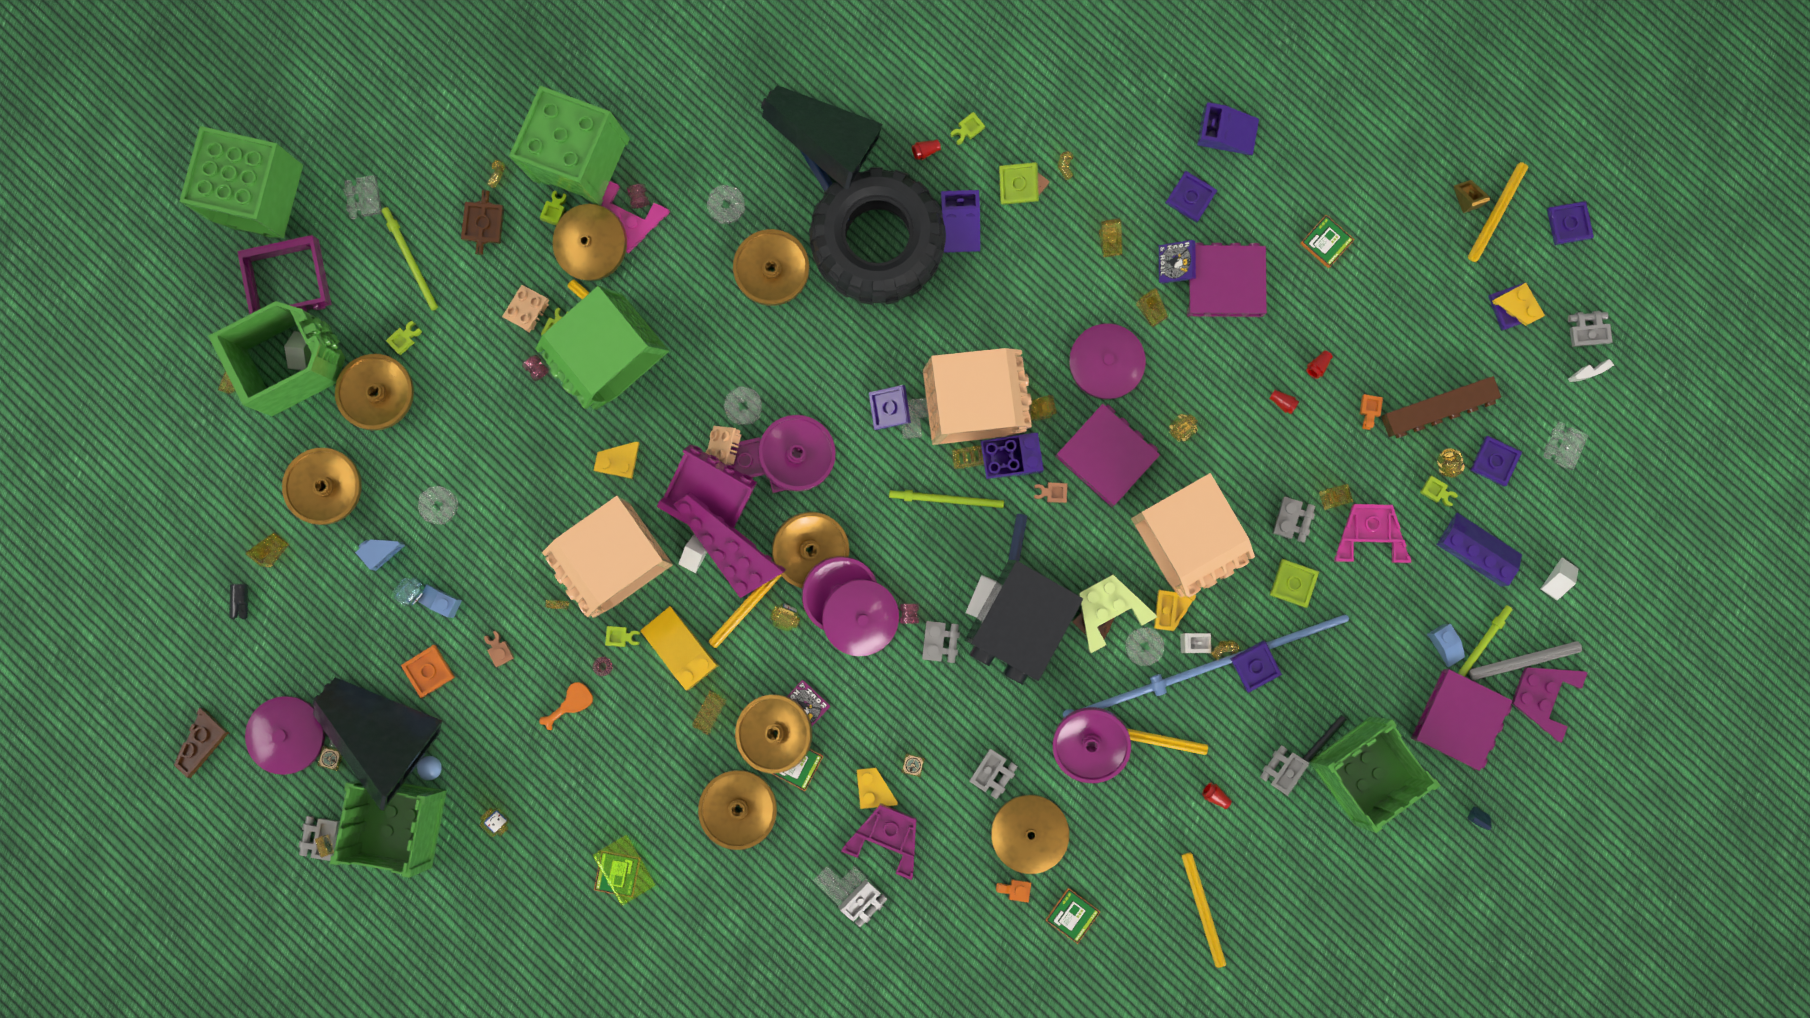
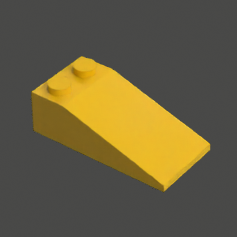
(679, 648)

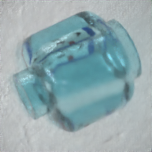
(408, 591)

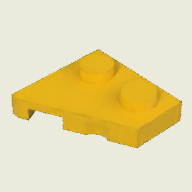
(1520, 304)
(618, 460)
(1170, 609)
(873, 789)

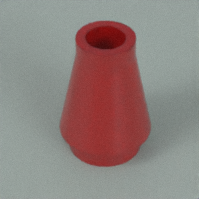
(926, 148)
(1319, 365)
(1284, 401)
(1215, 795)

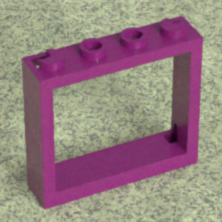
(247, 256)

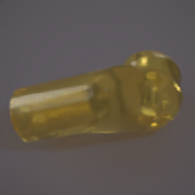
(1063, 165)
(497, 174)
(1225, 646)

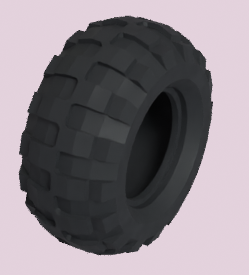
(887, 280)

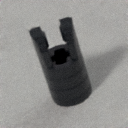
(238, 601)

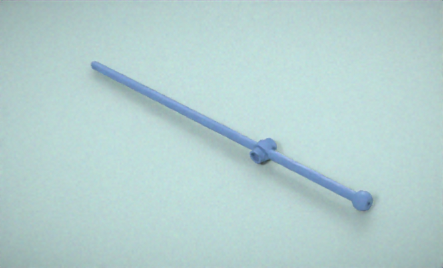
(1158, 684)

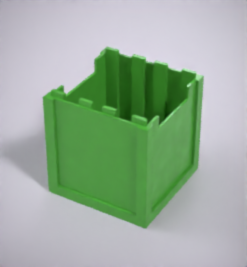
(569, 144)
(1372, 773)
(392, 839)

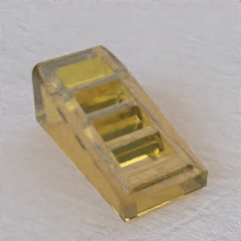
(956, 459)

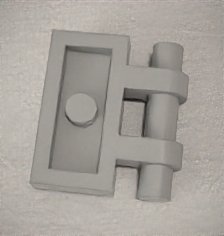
(1592, 334)
(1288, 517)
(934, 641)
(987, 771)
(1289, 773)
(323, 827)
(859, 900)

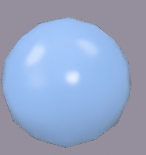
(429, 768)

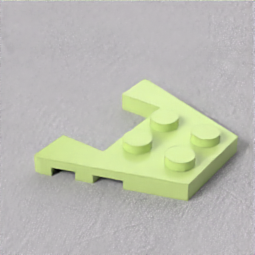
(1105, 602)

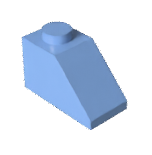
(377, 552)
(439, 601)
(1447, 644)

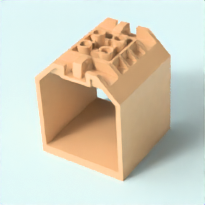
(976, 395)
(1194, 537)
(606, 557)

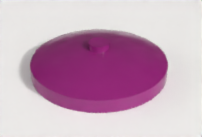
(1107, 361)
(796, 453)
(825, 578)
(860, 617)
(284, 735)
(1091, 745)

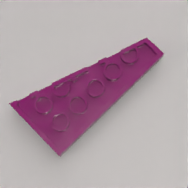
(731, 551)

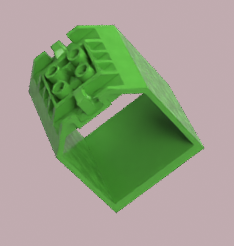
(241, 182)
(235, 339)
(600, 347)

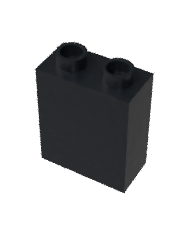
(1022, 622)

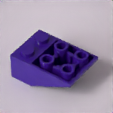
(1227, 129)
(961, 220)
(1012, 456)

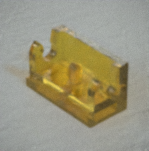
(709, 712)

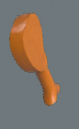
(577, 699)

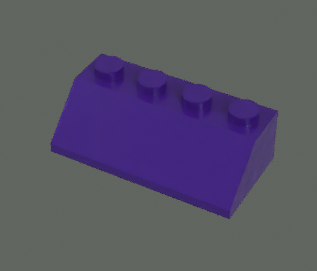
(1480, 550)

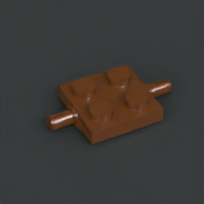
(482, 222)

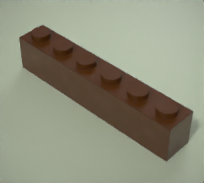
(1441, 406)

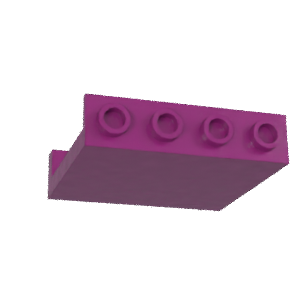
(1228, 281)
(1108, 454)
(711, 482)
(1462, 719)

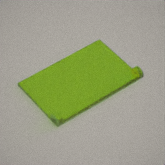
(624, 870)

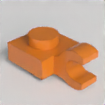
(1371, 408)
(1017, 891)

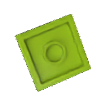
(1019, 183)
(1294, 583)

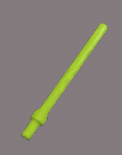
(393, 227)
(909, 495)
(1497, 623)

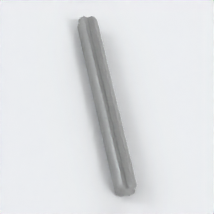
(1525, 660)

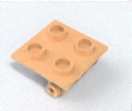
(525, 308)
(721, 443)

